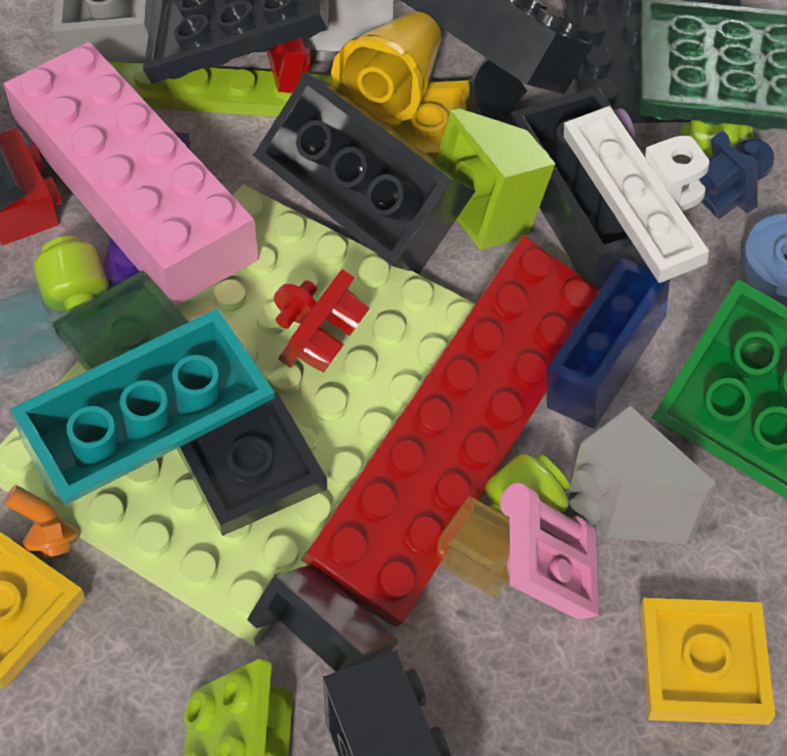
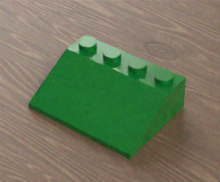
(735, 389)

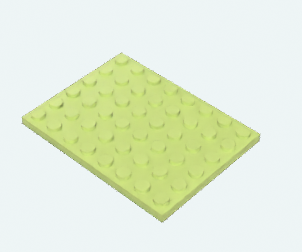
(156, 514)

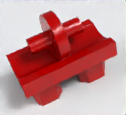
(309, 340)

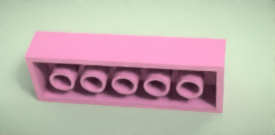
(133, 173)

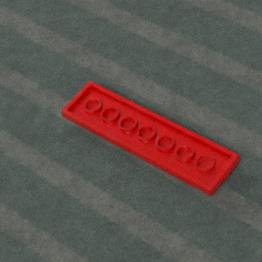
(451, 434)

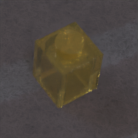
(477, 547)

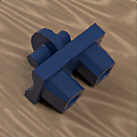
(735, 173)

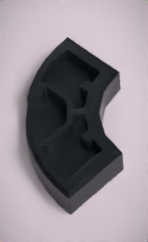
(493, 92)

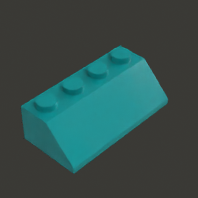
(139, 406)

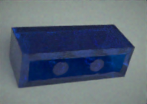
(606, 343)

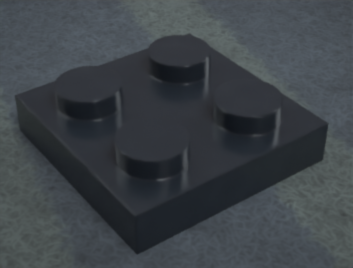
(253, 466)

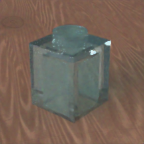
(25, 333)

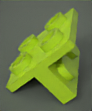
(239, 715)

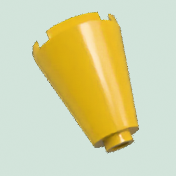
(389, 66)

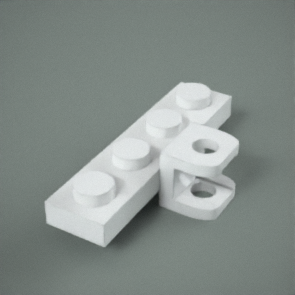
(645, 190)

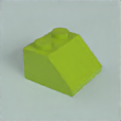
(505, 171)

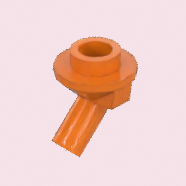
(49, 533)

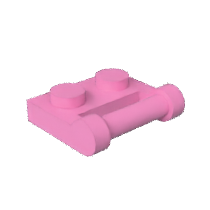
(550, 568)

